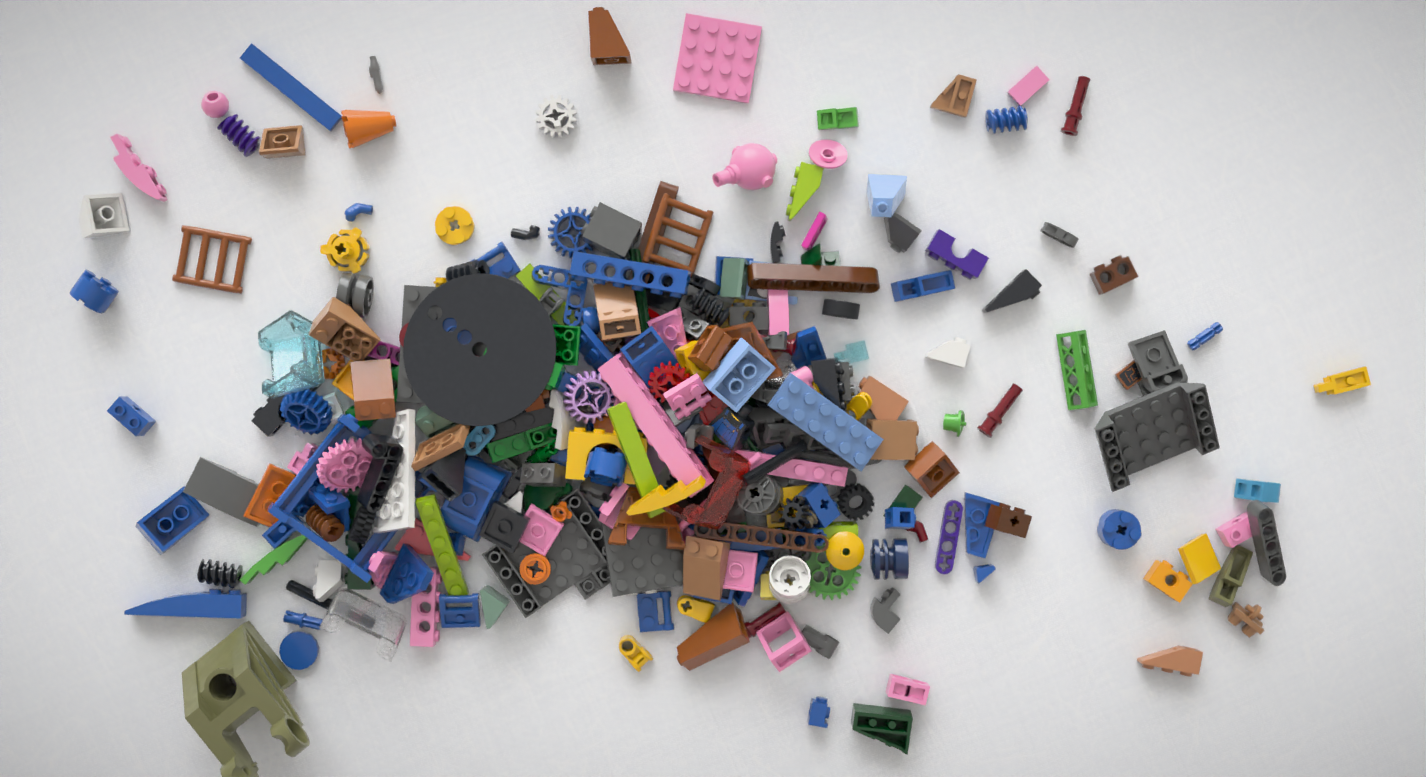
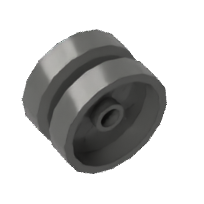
(356, 292)

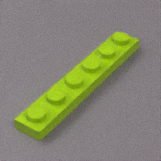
(441, 545)

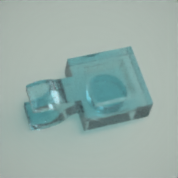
(854, 352)

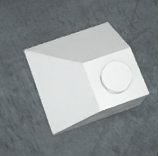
(102, 215)

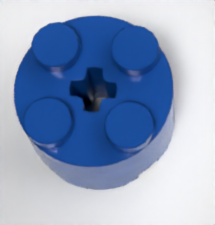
(94, 292)
(605, 467)
(1129, 533)

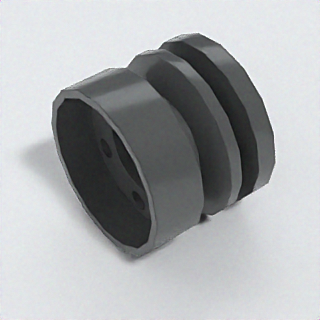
(767, 502)

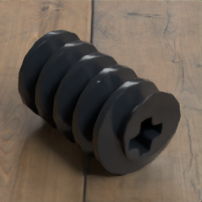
(467, 268)
(709, 308)
(219, 575)

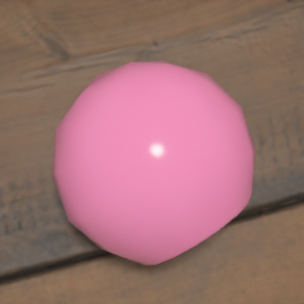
(215, 104)

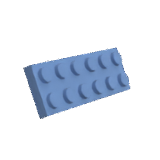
(825, 422)

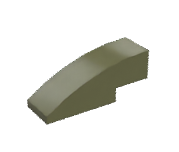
(1231, 576)

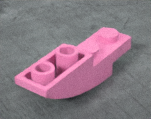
(140, 175)

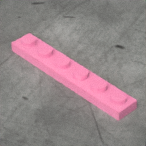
(804, 469)

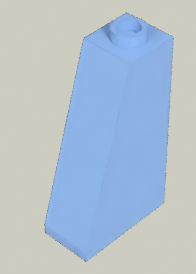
(885, 193)

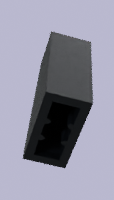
(447, 474)

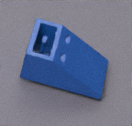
(647, 352)

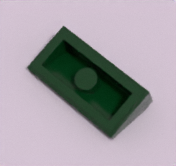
(906, 499)

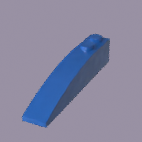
(198, 604)

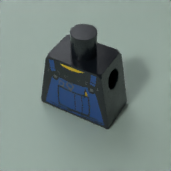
(734, 427)

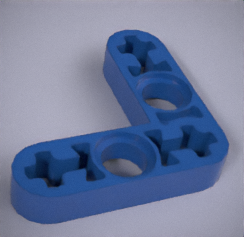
(579, 291)

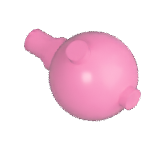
(749, 167)

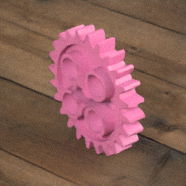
(344, 466)

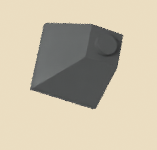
(900, 232)

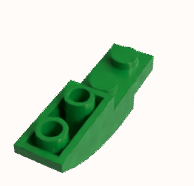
(522, 442)

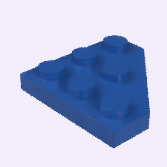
(407, 576)

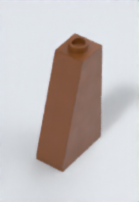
(715, 638)

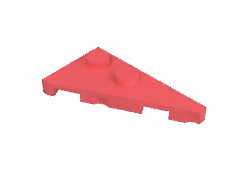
(419, 541)

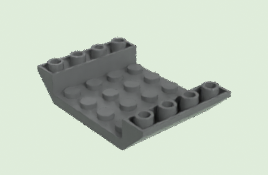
(1155, 430)
(572, 557)

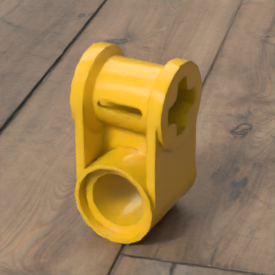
(699, 608)
(637, 655)

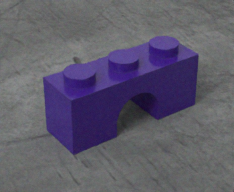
(941, 248)

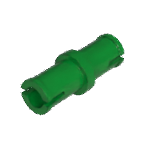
(543, 454)

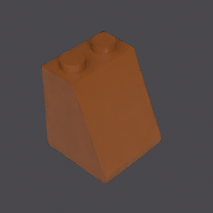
(605, 39)

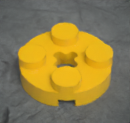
(443, 227)

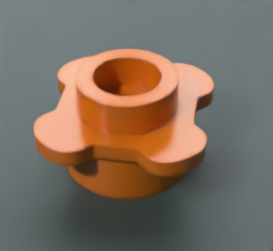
(555, 510)

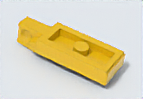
(1344, 381)

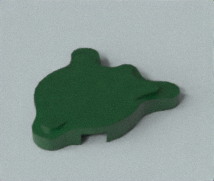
(544, 496)

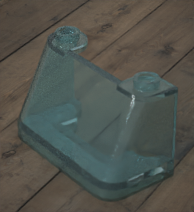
(294, 355)

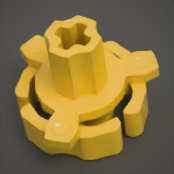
(335, 246)

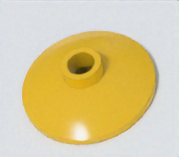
(841, 541)

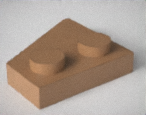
(956, 96)

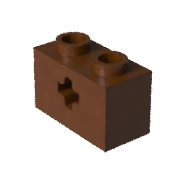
(1007, 520)

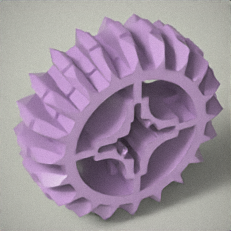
(597, 393)

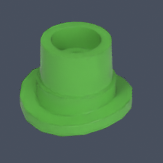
(954, 422)

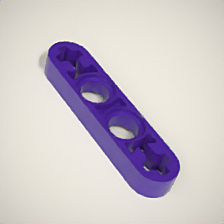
(945, 536)

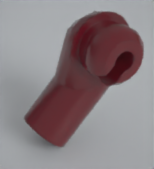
(920, 531)

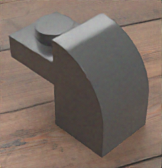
(882, 614)

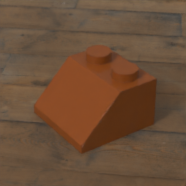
(931, 469)

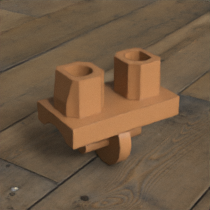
(1251, 618)

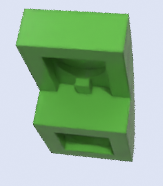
(837, 118)

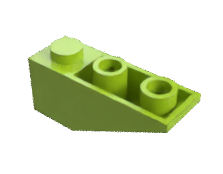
(807, 183)

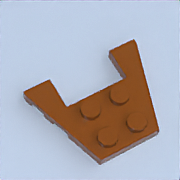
(751, 336)
(664, 520)

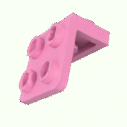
(611, 509)

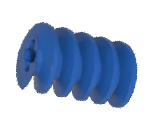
(1006, 118)

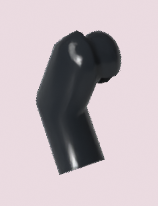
(525, 235)

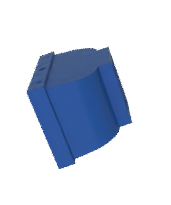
(481, 488)

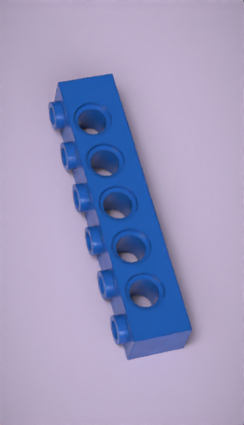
(582, 261)

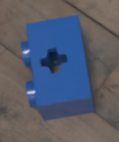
(131, 416)
(820, 503)

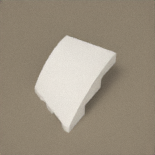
(562, 420)

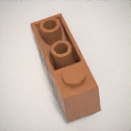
(1177, 658)

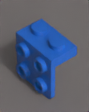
(332, 503)

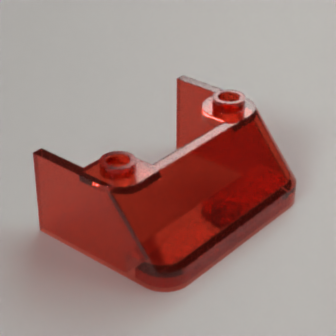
(724, 491)

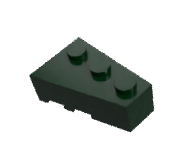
(884, 724)

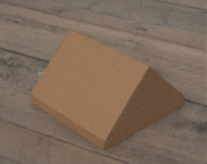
(282, 142)

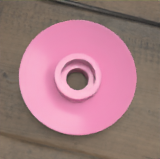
(828, 154)

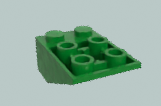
(567, 344)

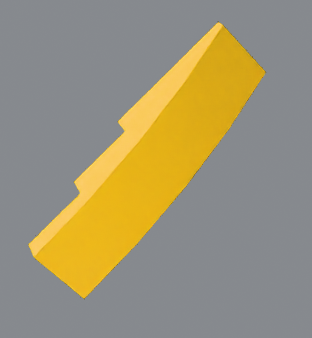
(662, 498)

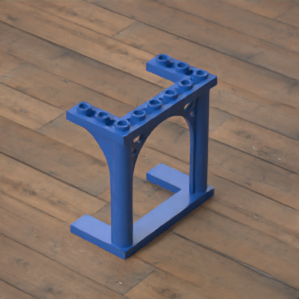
(344, 429)

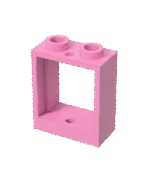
(798, 647)

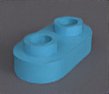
(479, 438)

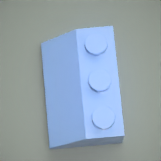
(738, 375)

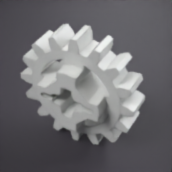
(565, 114)

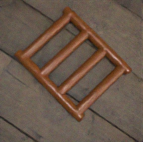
(661, 219)
(217, 283)

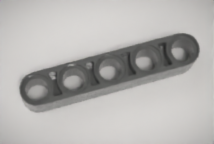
(1266, 542)

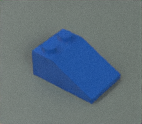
(171, 521)

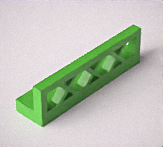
(1083, 370)

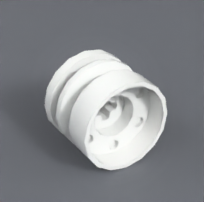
(789, 568)

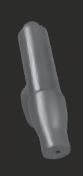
(375, 74)

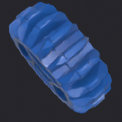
(564, 234)
(306, 411)

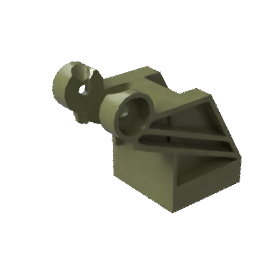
(219, 707)

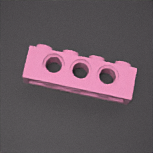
(418, 635)

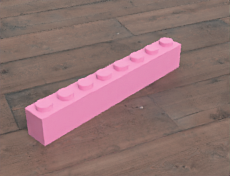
(653, 421)

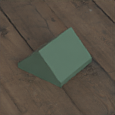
(734, 278)
(493, 604)

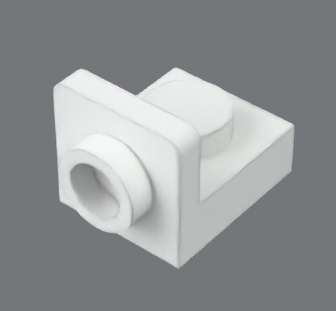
(337, 408)

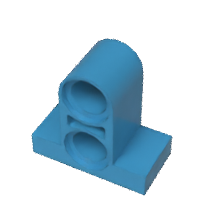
(1257, 490)

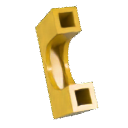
(579, 447)

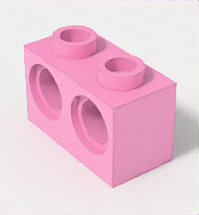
(907, 689)

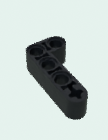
(385, 460)

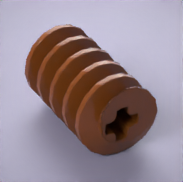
(324, 524)

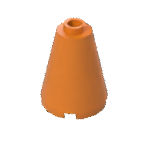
(366, 125)

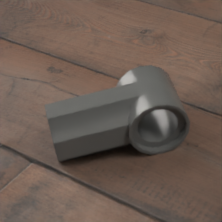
(821, 642)

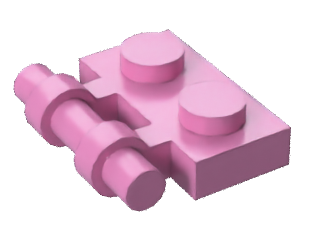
(685, 392)

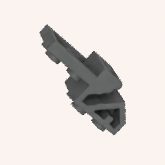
(1156, 363)

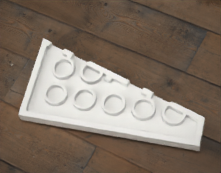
(399, 503)

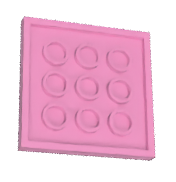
(717, 58)

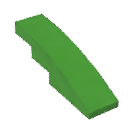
(279, 555)

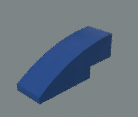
(922, 286)

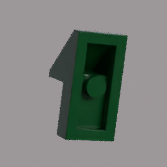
(816, 257)

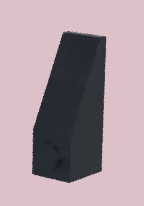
(1019, 289)

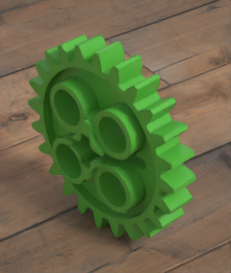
(831, 589)

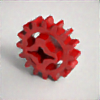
(672, 374)

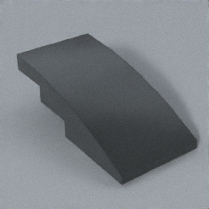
(221, 489)

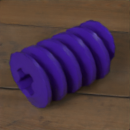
(239, 135)

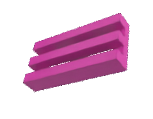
(814, 231)

